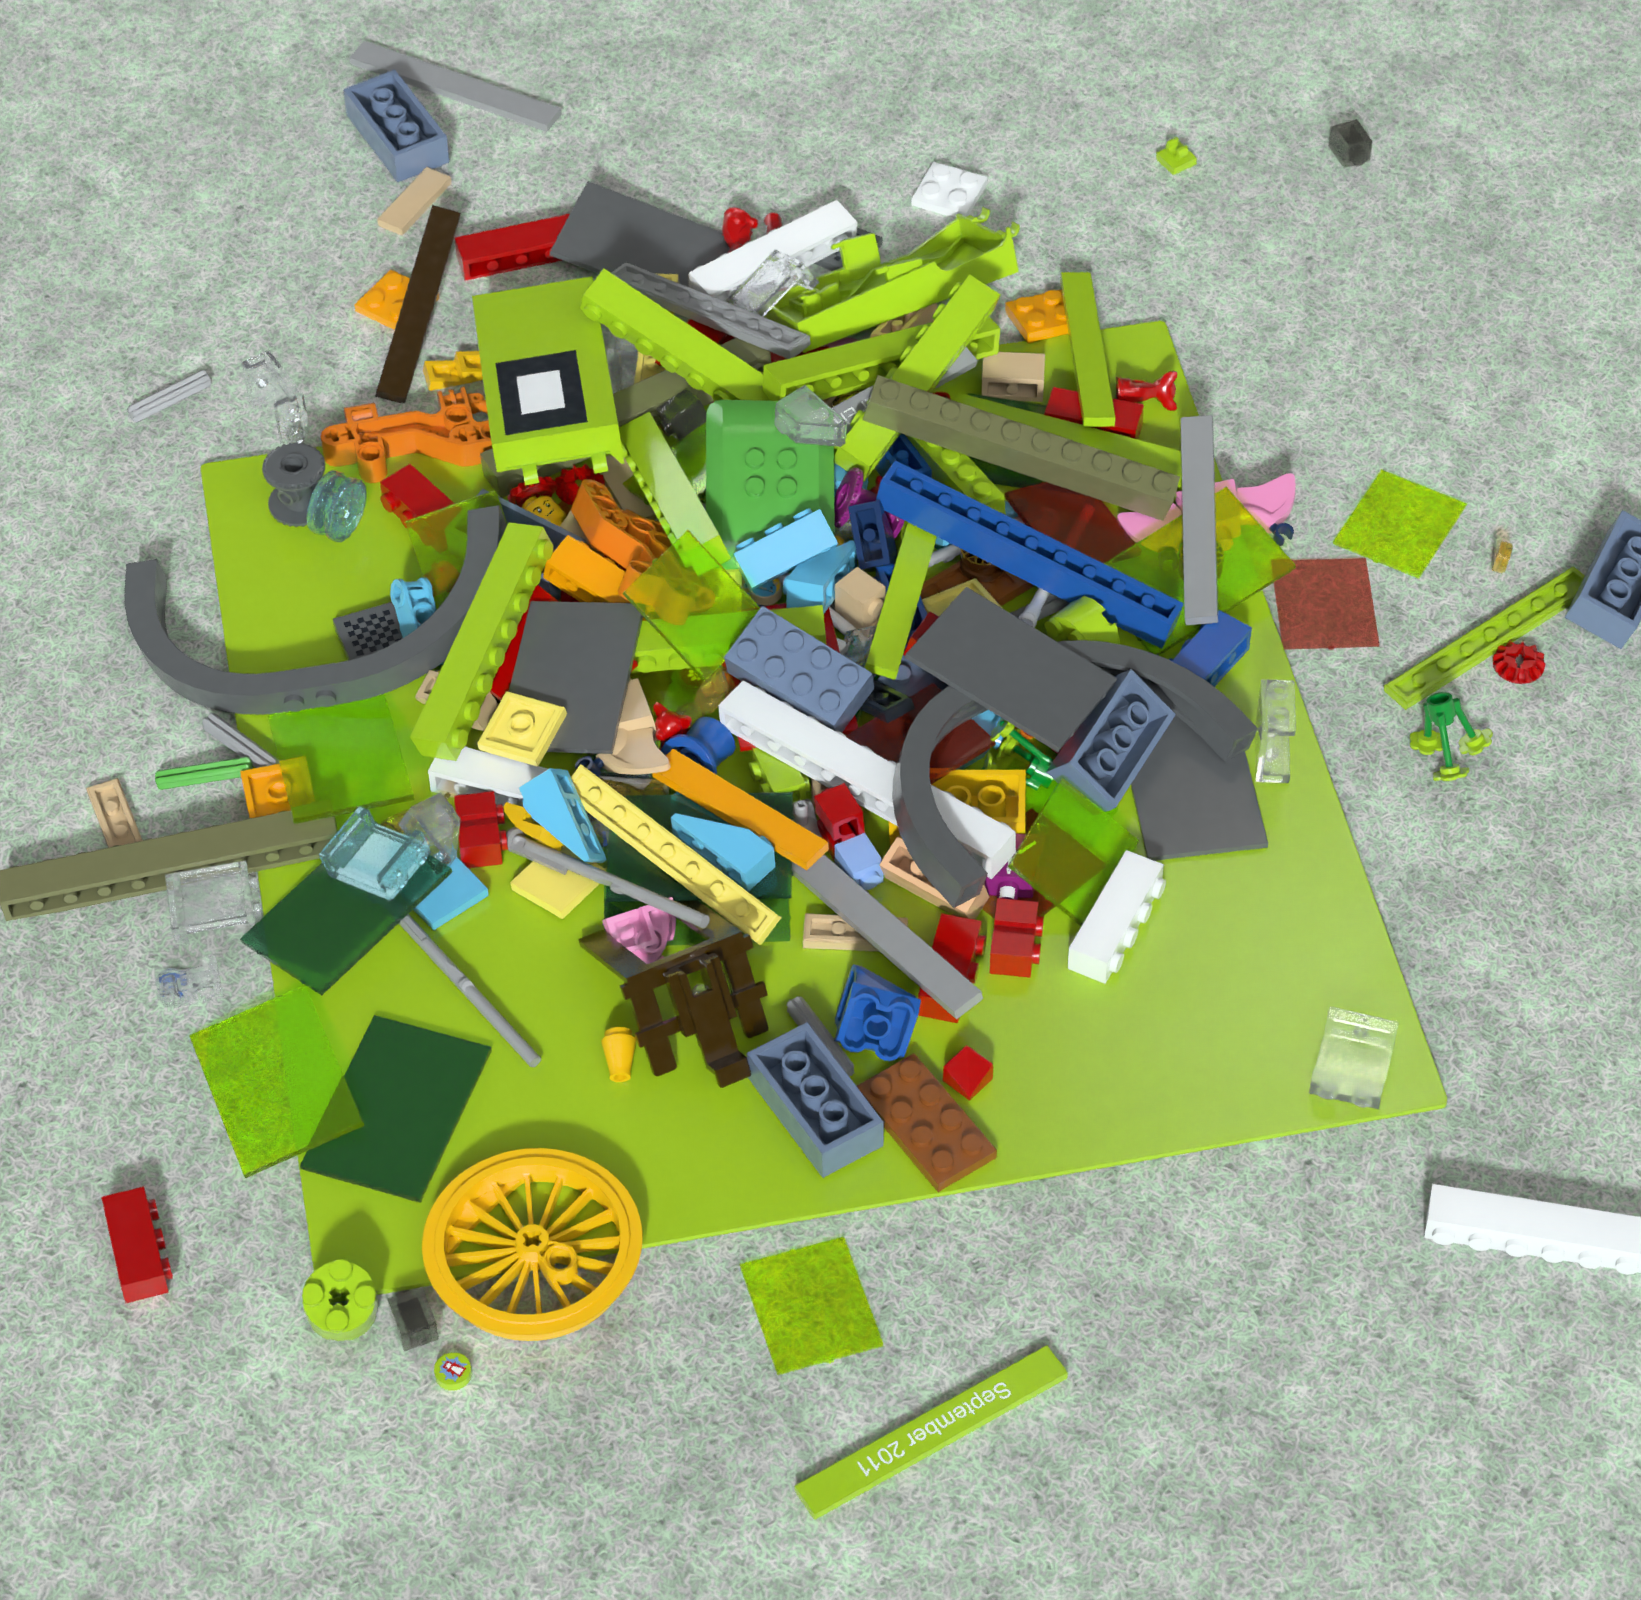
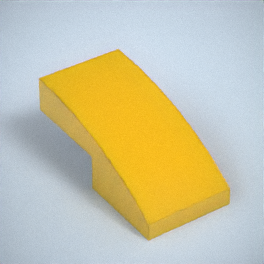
(461, 370)
(529, 826)

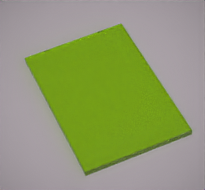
(1245, 562)
(340, 759)
(276, 1081)

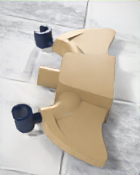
(635, 740)

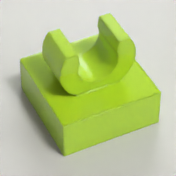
(1176, 157)

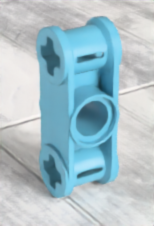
(412, 602)

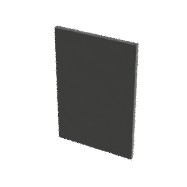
(617, 229)
(581, 661)
(1011, 669)
(1194, 799)

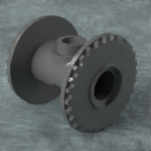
(294, 475)

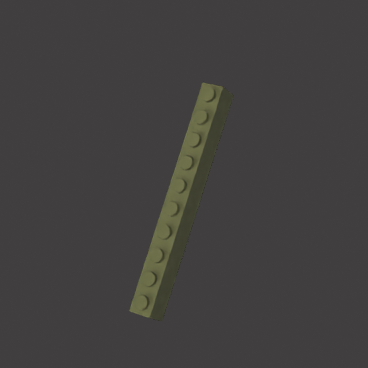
(629, 405)
(1021, 448)
(142, 865)

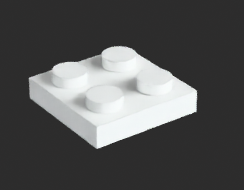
(949, 190)

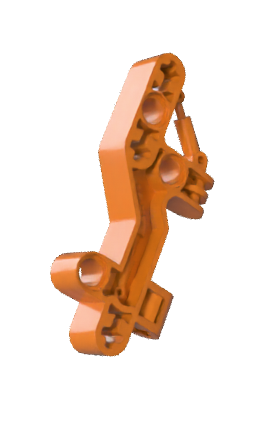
(446, 435)
(618, 533)

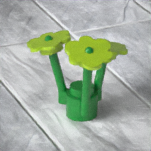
(1441, 710)
(1038, 761)

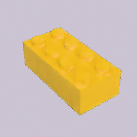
(995, 792)

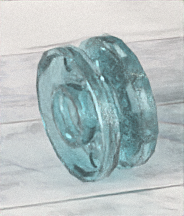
(336, 506)

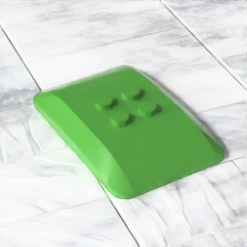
(760, 474)

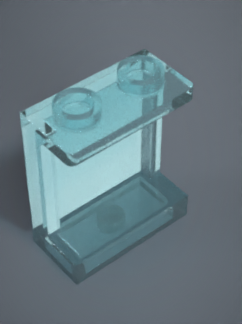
(373, 855)

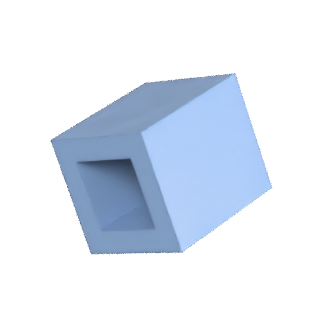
(859, 861)

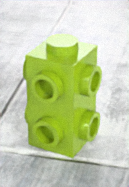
(777, 776)

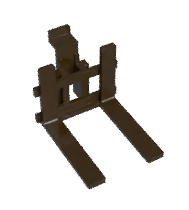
(698, 1014)

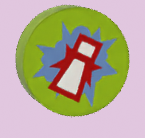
(452, 1371)

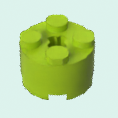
(1082, 621)
(338, 1321)

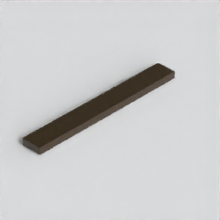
(418, 305)

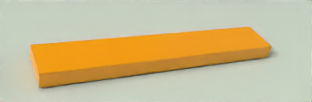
(742, 810)

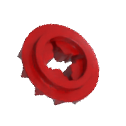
(566, 485)
(523, 492)
(1506, 667)

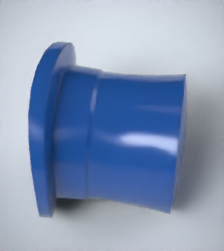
(705, 743)

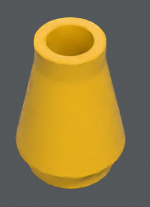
(619, 1052)

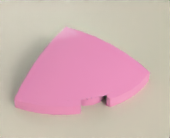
(643, 931)

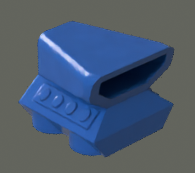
(875, 1015)

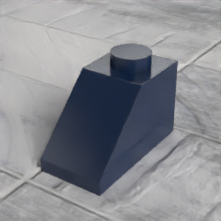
(872, 536)

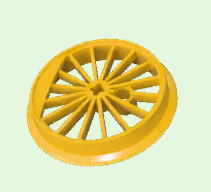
(533, 1247)

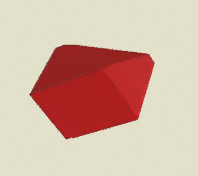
(968, 1072)

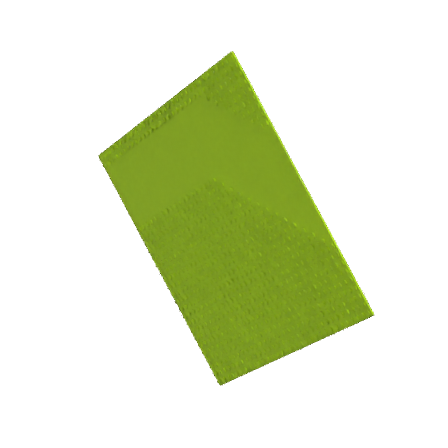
(1178, 1053)

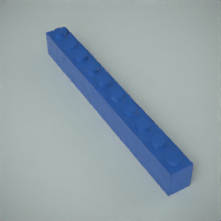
(1027, 553)

